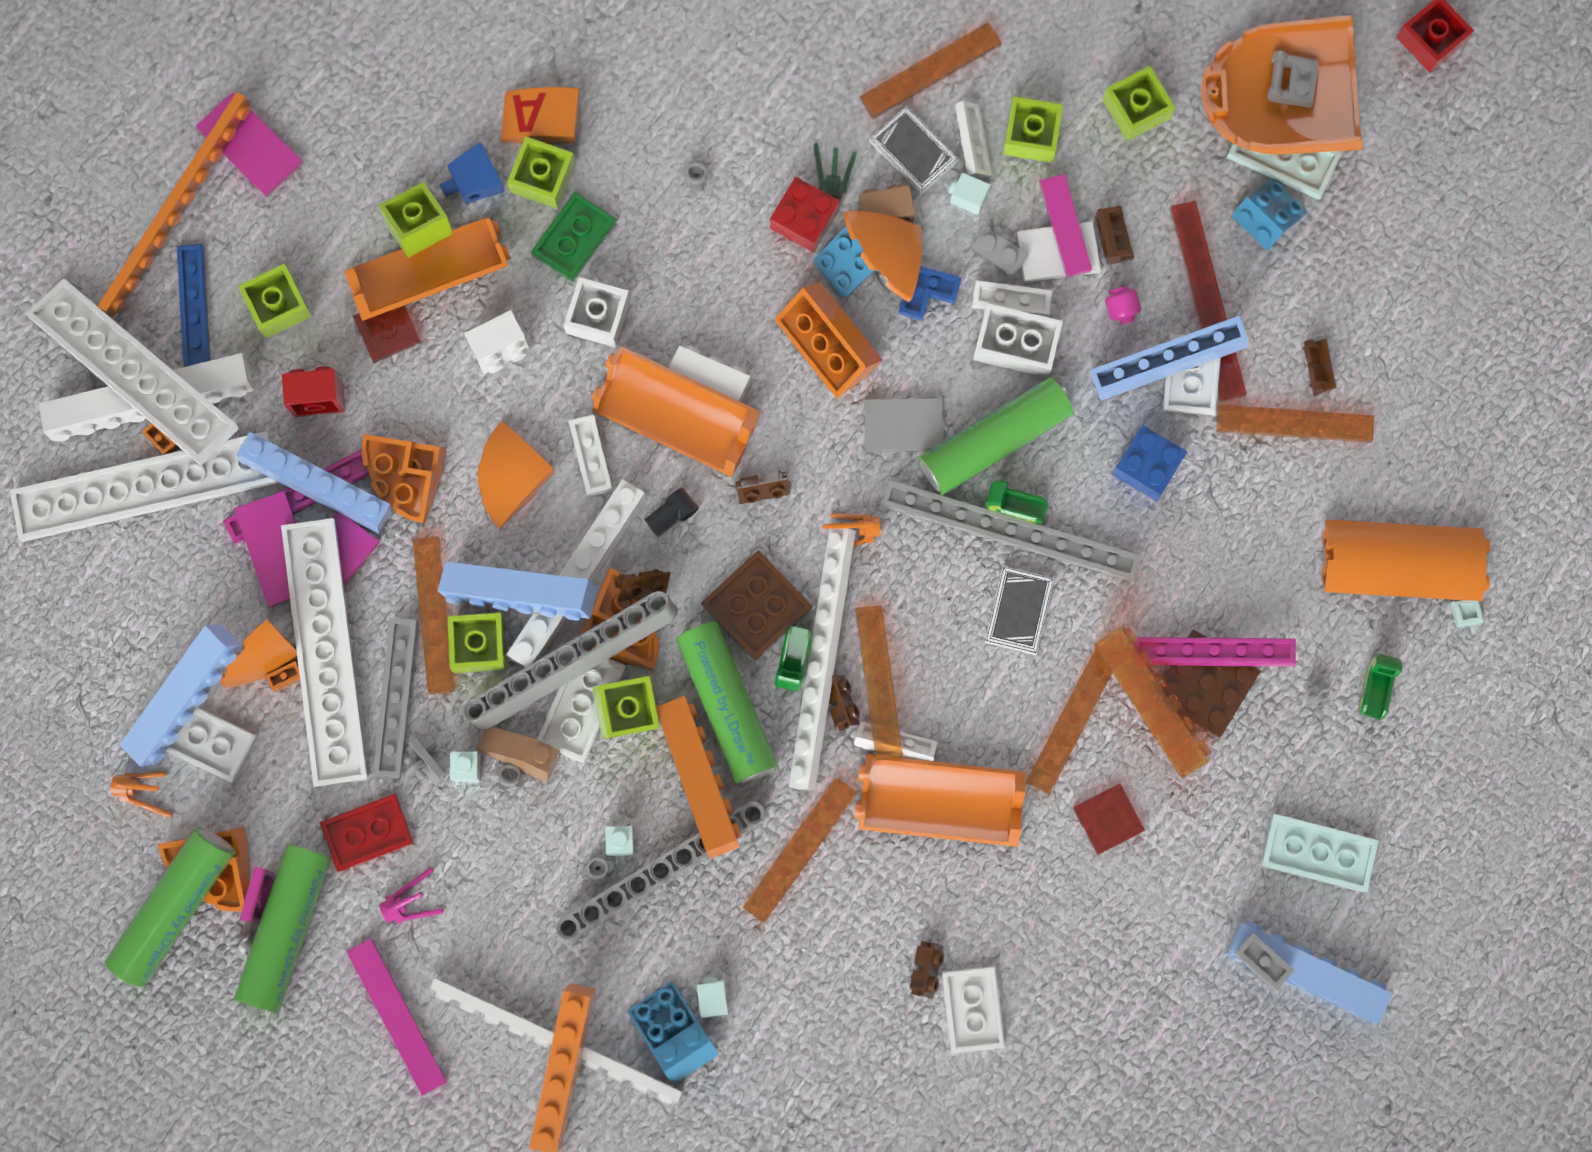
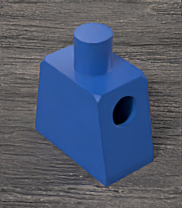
(472, 176)

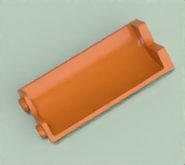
(399, 280)
(675, 411)
(1405, 560)
(941, 800)

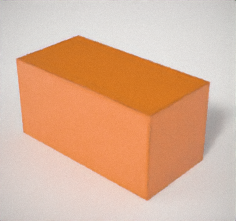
(159, 439)
(283, 677)

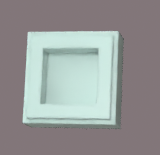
(1466, 613)

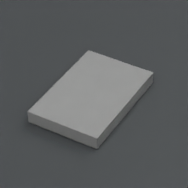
(903, 424)

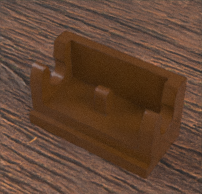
(1113, 235)

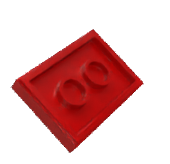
(366, 833)

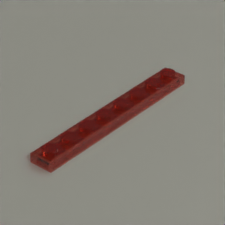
(1205, 290)

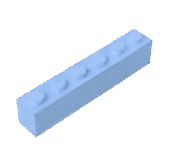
(1170, 358)
(314, 482)
(518, 590)
(181, 695)
(1321, 976)

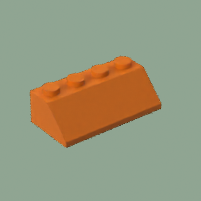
(828, 339)

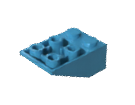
(672, 1033)

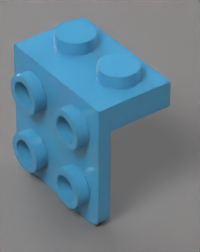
(1269, 213)
(843, 263)

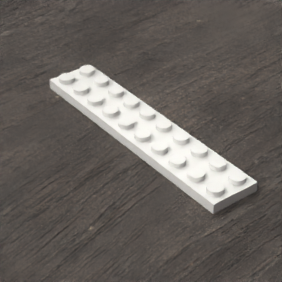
(132, 371)
(131, 490)
(324, 652)

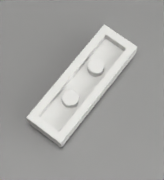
(973, 140)
(1014, 297)
(590, 455)
(912, 746)

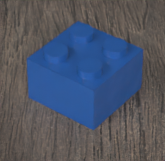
(1149, 463)

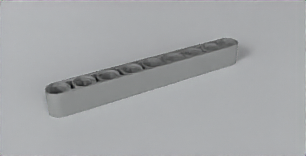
(583, 660)
(652, 882)

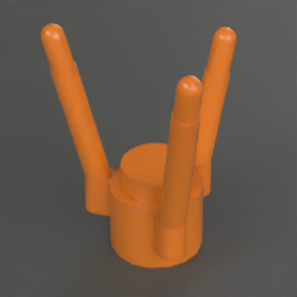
(866, 524)
(126, 786)

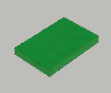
(573, 236)

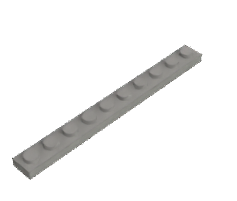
(1011, 530)

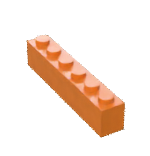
(697, 776)
(562, 1068)

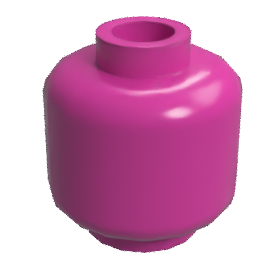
(1123, 304)

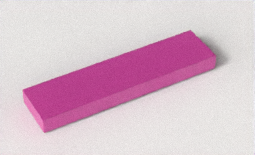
(1065, 225)

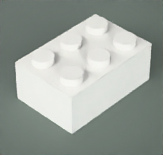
(1017, 340)

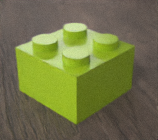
(1138, 103)
(1032, 129)
(541, 172)
(415, 219)
(274, 301)
(477, 643)
(626, 707)

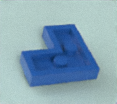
(930, 285)

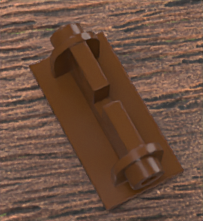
(1319, 366)
(774, 486)
(643, 585)
(846, 712)
(926, 982)

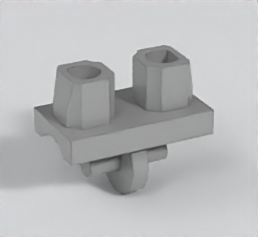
(423, 764)

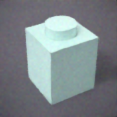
(969, 193)
(465, 766)
(620, 841)
(712, 998)

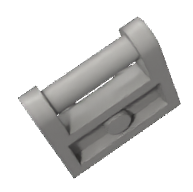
(1301, 80)

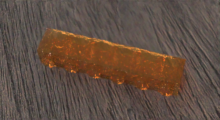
(1152, 701)

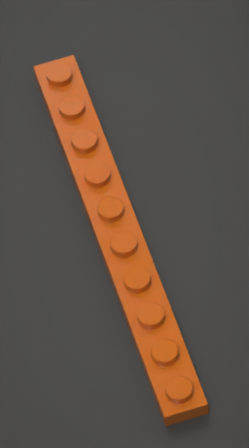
(170, 212)

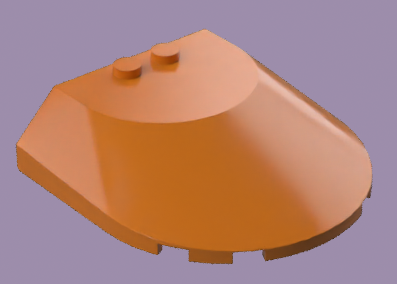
(1242, 72)

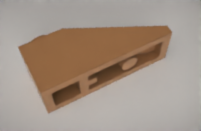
(522, 751)

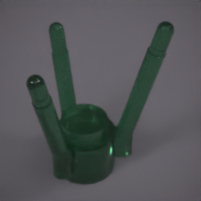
(832, 184)

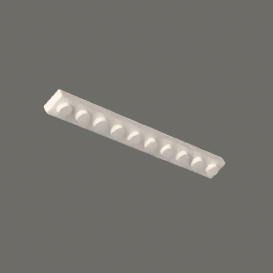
(822, 659)
(544, 1036)

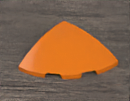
(890, 247)
(404, 473)
(509, 474)
(607, 604)
(263, 653)
(232, 885)

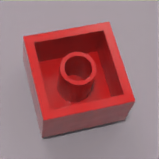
(1435, 34)
(804, 214)
(313, 392)

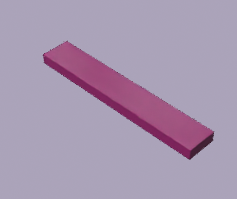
(349, 469)
(1219, 651)
(396, 1017)

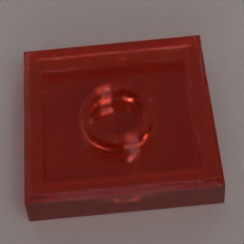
(387, 333)
(1108, 819)

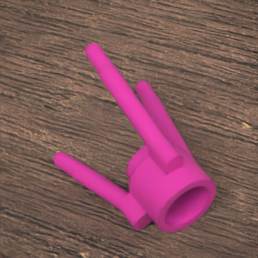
(394, 907)

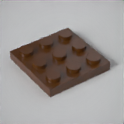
(756, 605)
(1210, 692)

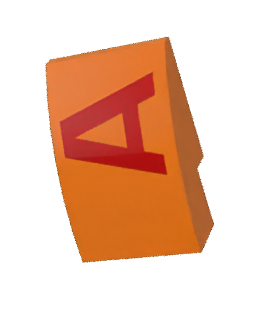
(541, 114)

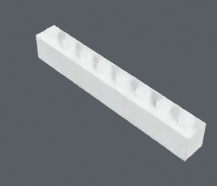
(106, 409)
(583, 564)

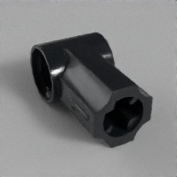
(677, 508)

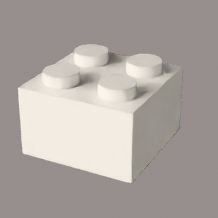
(597, 312)
(497, 342)

